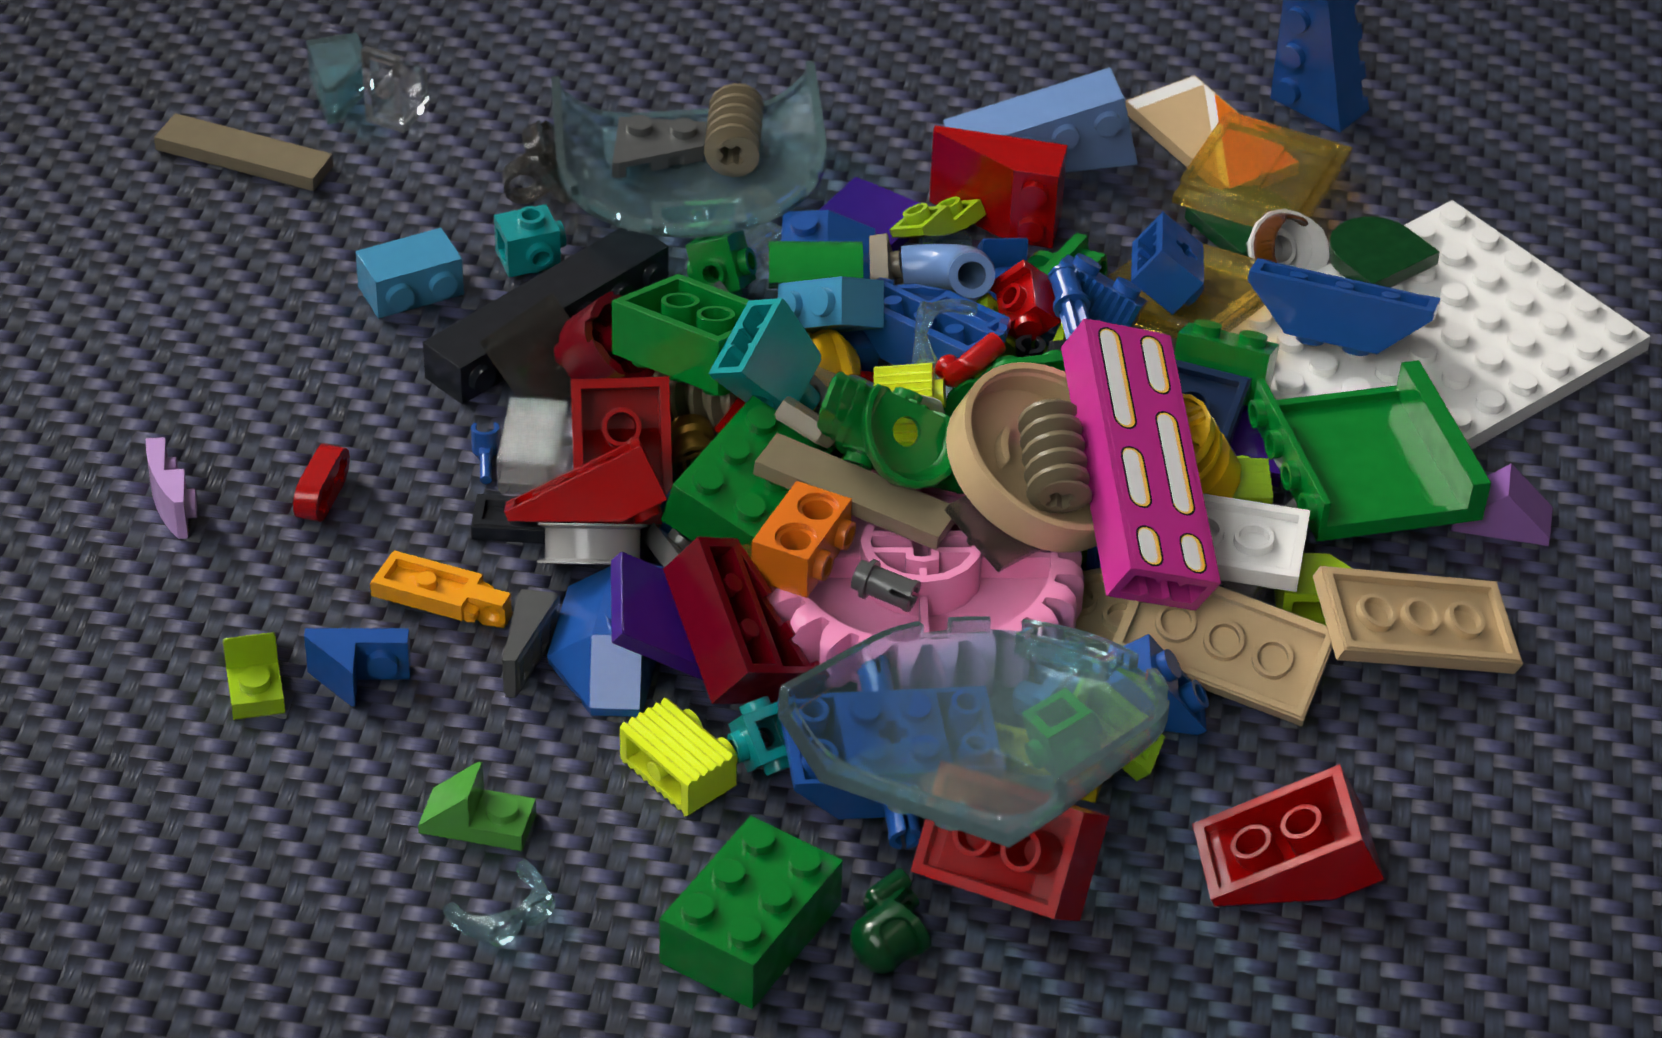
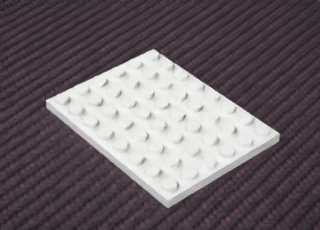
(1499, 346)

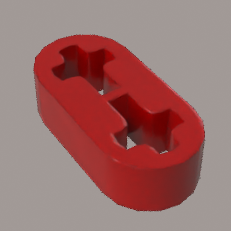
(321, 482)

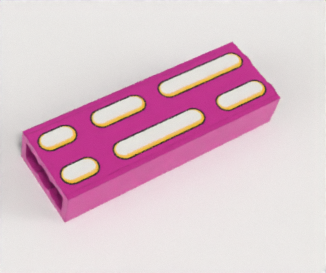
(1140, 466)

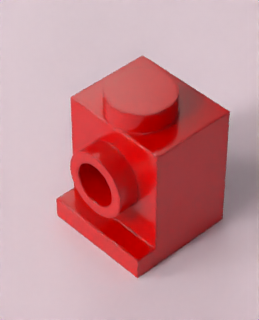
(1027, 299)

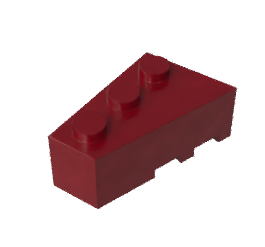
(731, 623)

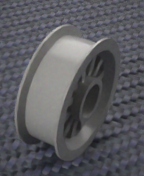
(589, 542)

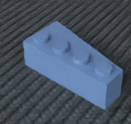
(1079, 113)

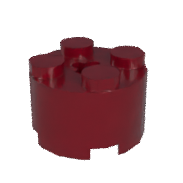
(587, 345)

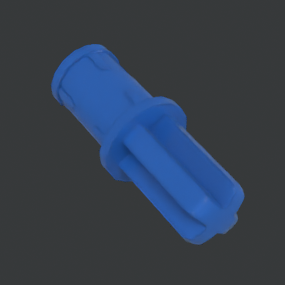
(1070, 302)

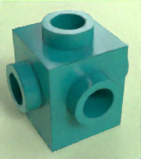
(528, 240)
(748, 741)

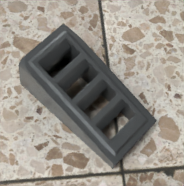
(528, 637)

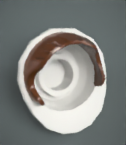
(1289, 240)

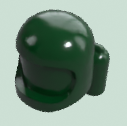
(889, 928)

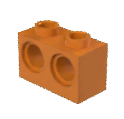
(803, 538)

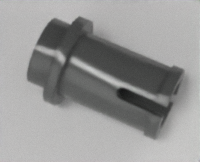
(884, 585)

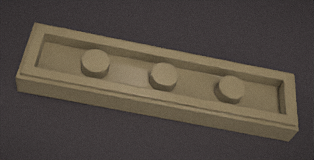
(244, 152)
(873, 497)

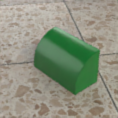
(813, 260)

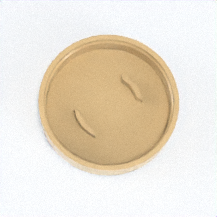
(988, 456)

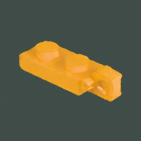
(441, 590)

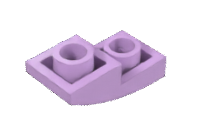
(169, 488)

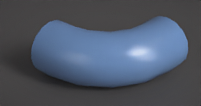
(949, 268)

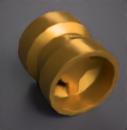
(688, 439)

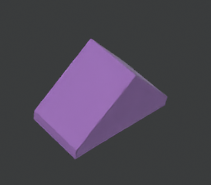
(1512, 511)

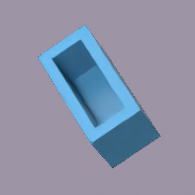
(409, 272)
(836, 303)

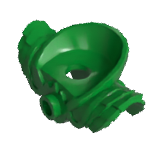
(862, 426)

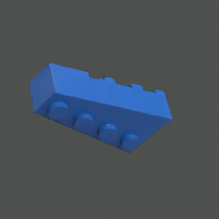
(1320, 62)

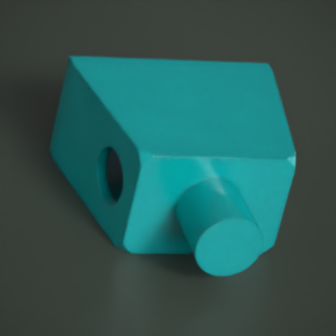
(768, 356)

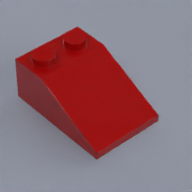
(1012, 177)
(618, 411)
(602, 490)
(1290, 845)
(1040, 873)

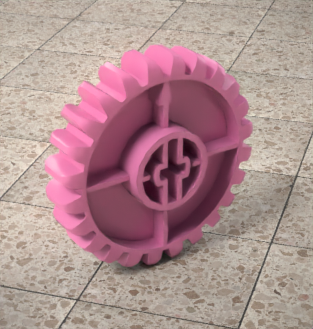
(953, 584)

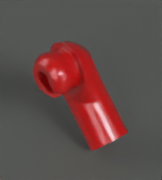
(972, 362)

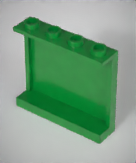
(1372, 457)

